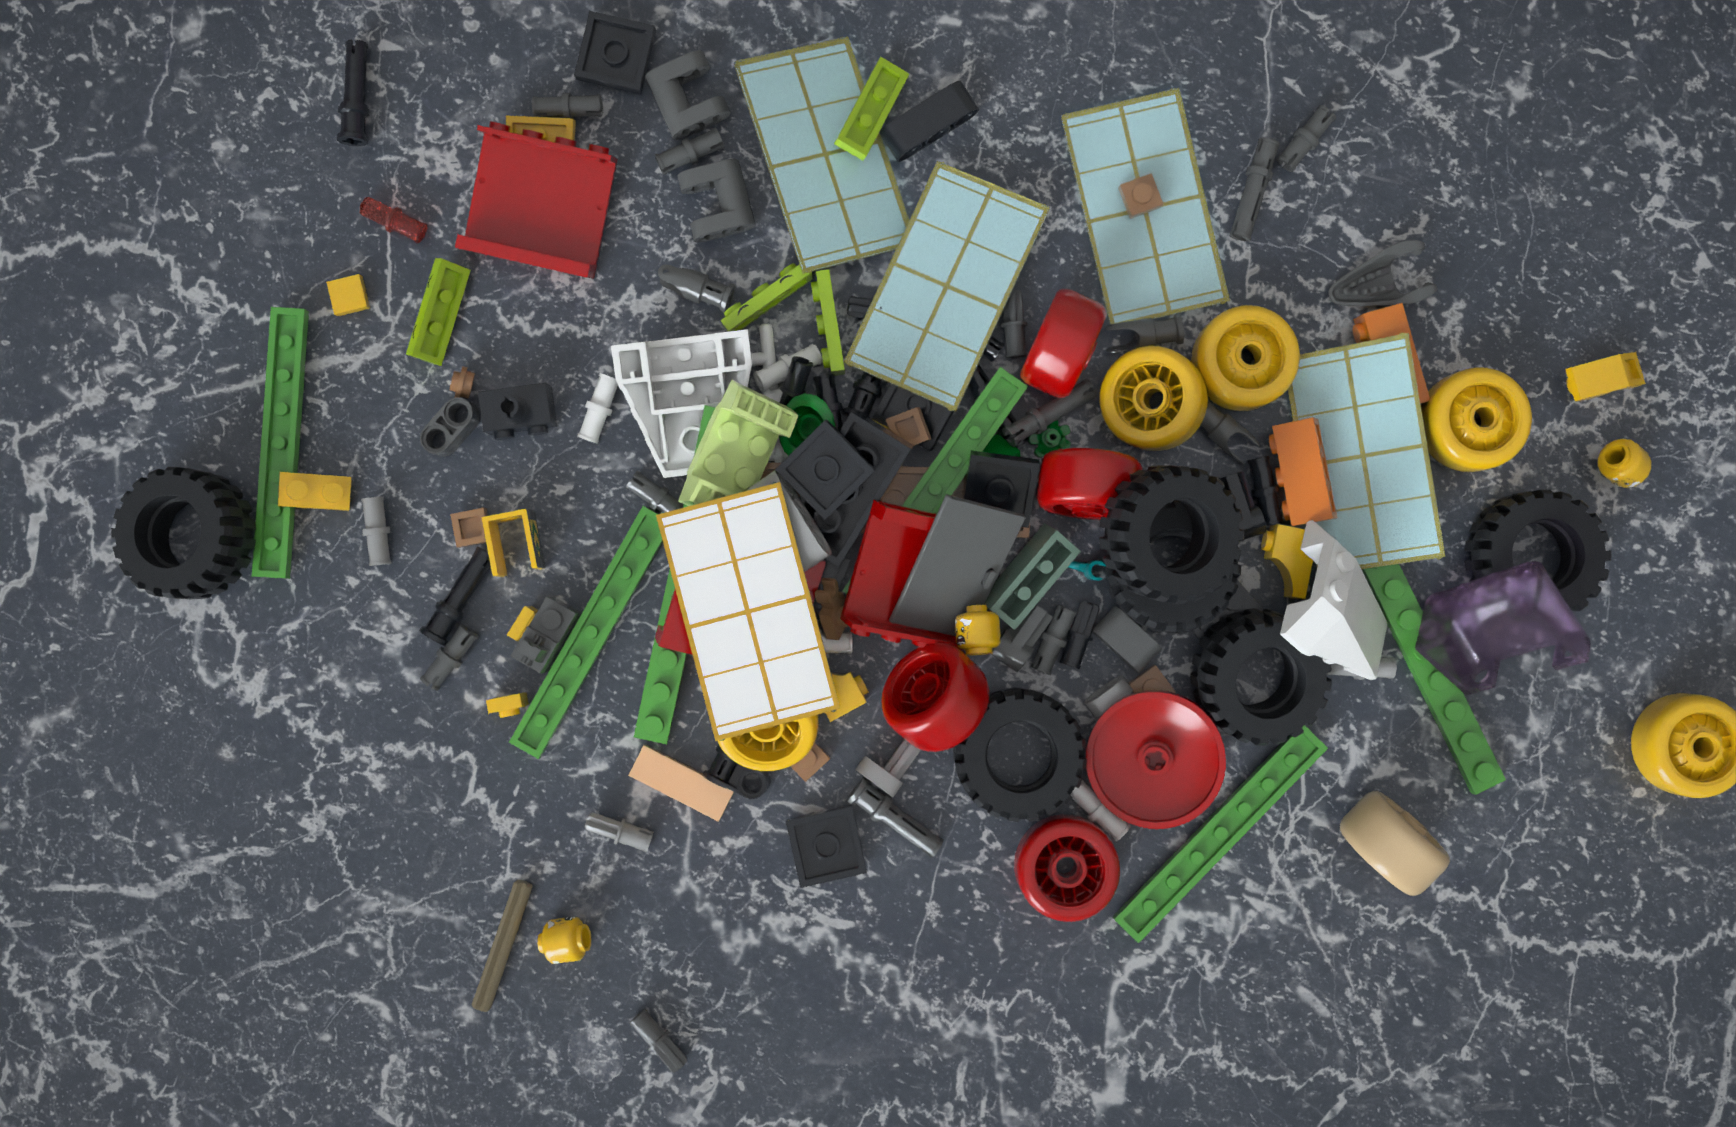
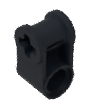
(734, 776)

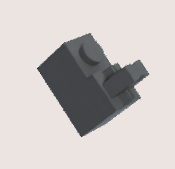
(546, 635)

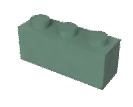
(1030, 575)

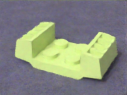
(736, 444)

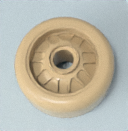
(1394, 843)

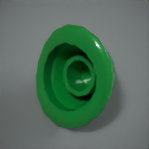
(811, 414)

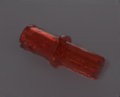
(393, 219)

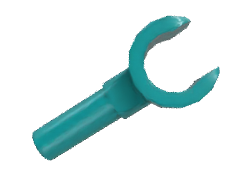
(1086, 568)

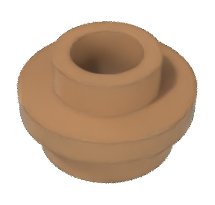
(462, 383)

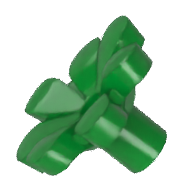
(1045, 444)

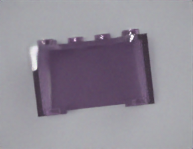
(1495, 620)

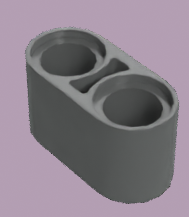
(445, 421)
(1126, 639)

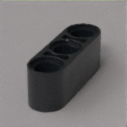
(929, 121)

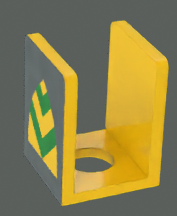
(494, 544)

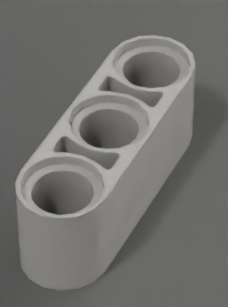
(809, 539)

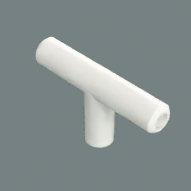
(767, 354)

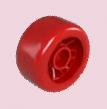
(1064, 343)
(1082, 480)
(935, 697)
(1071, 894)

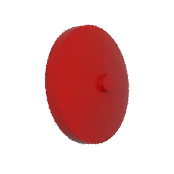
(1155, 759)

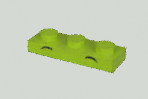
(871, 108)
(765, 298)
(438, 311)
(827, 323)

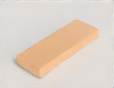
(680, 782)

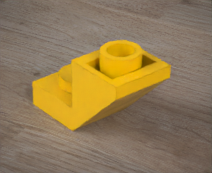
(1604, 376)

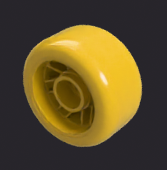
(1219, 360)
(1134, 380)
(1450, 423)
(1665, 742)
(773, 746)

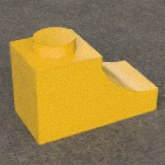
(1283, 548)
(850, 693)

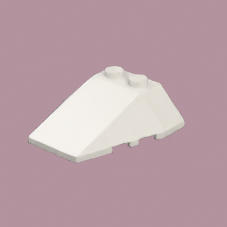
(673, 382)
(1342, 614)

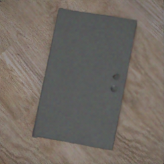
(954, 564)

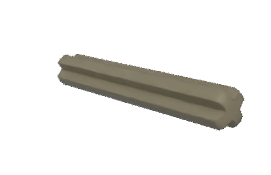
(502, 945)

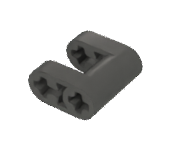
(672, 101)
(732, 196)

